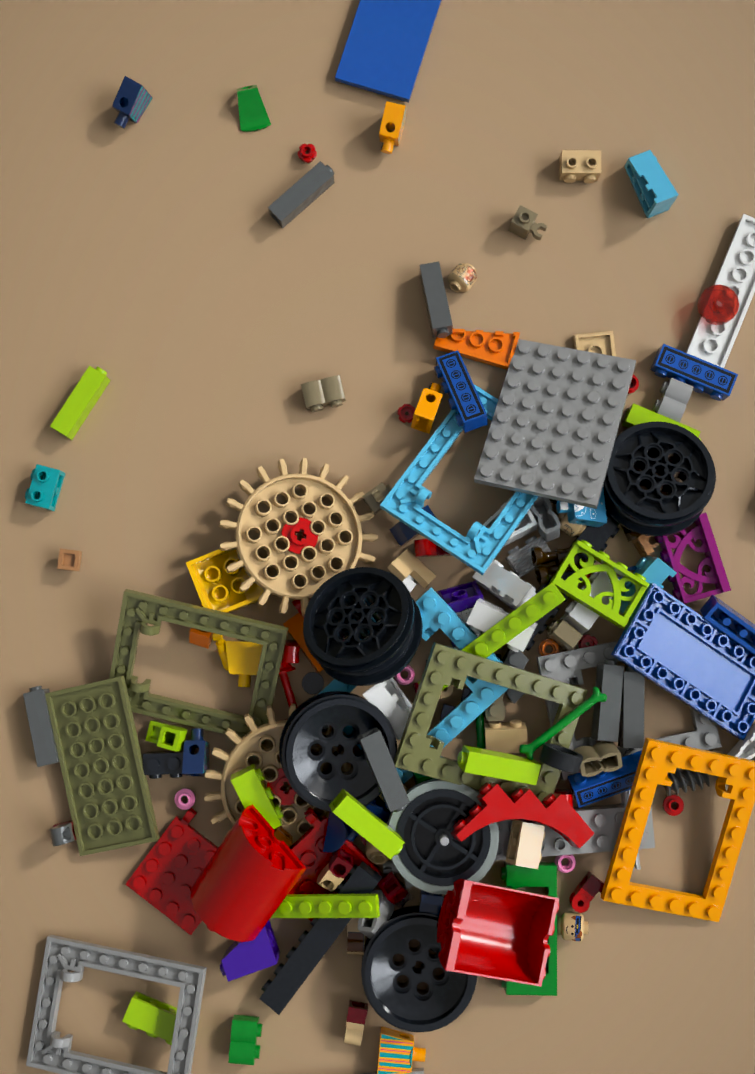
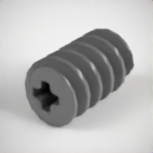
(684, 778)

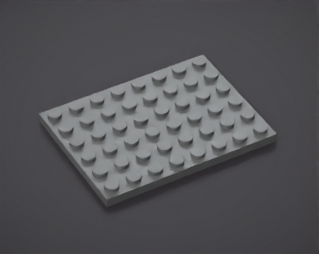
(556, 423)

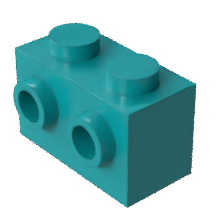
(44, 487)

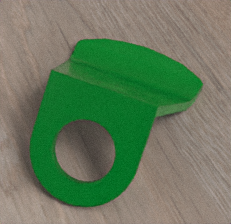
(251, 109)

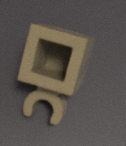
(524, 222)
(376, 496)

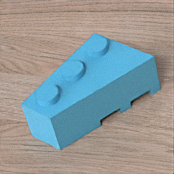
(650, 183)
(653, 570)

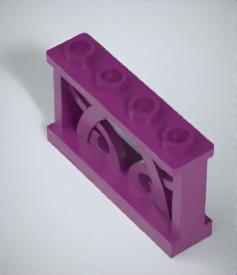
(708, 546)

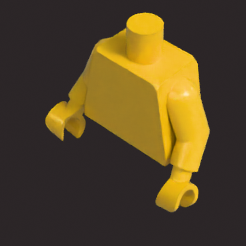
(239, 658)

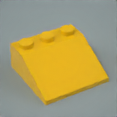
(217, 587)

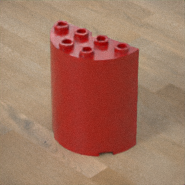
(245, 879)
(496, 932)

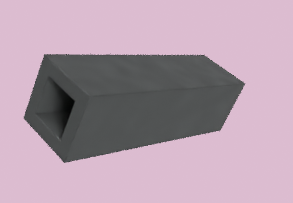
(302, 194)
(436, 300)
(632, 710)
(607, 714)
(40, 726)
(383, 770)

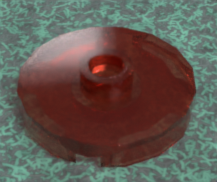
(711, 311)

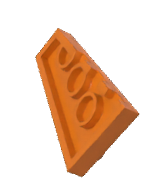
(485, 347)

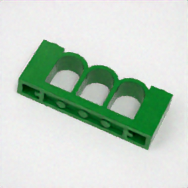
(546, 877)

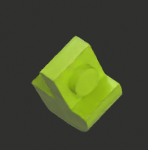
(166, 736)

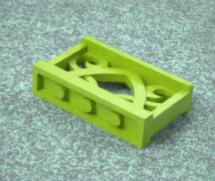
(611, 610)

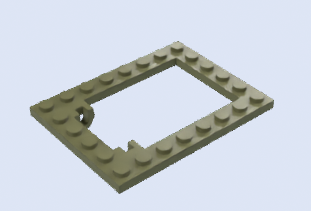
(142, 608)
(452, 667)

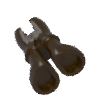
(540, 557)

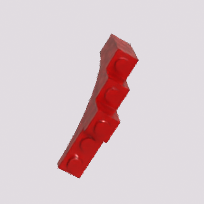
(497, 806)

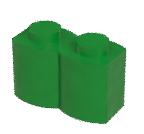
(244, 1040)

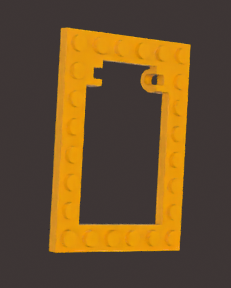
(653, 769)

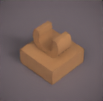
(643, 546)
(69, 560)

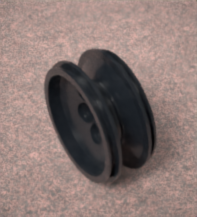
(649, 510)
(348, 599)
(305, 729)
(404, 1003)

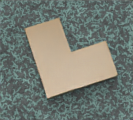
(407, 565)

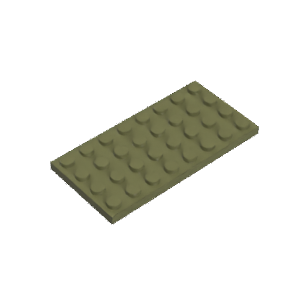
(102, 766)

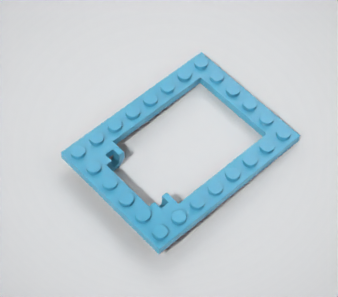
(408, 499)
(437, 615)

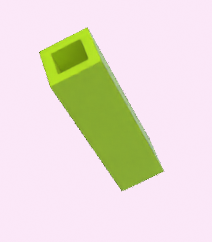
(81, 402)
(638, 415)
(498, 765)
(367, 824)

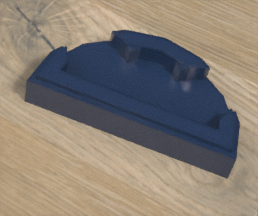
(336, 833)

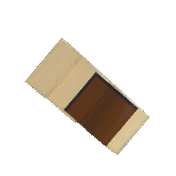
(356, 939)

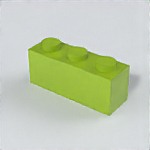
(253, 791)
(151, 1016)

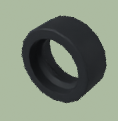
(561, 758)

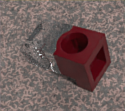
(395, 890)

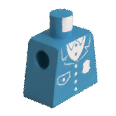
(584, 515)

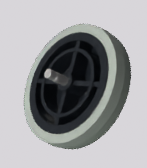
(430, 854)

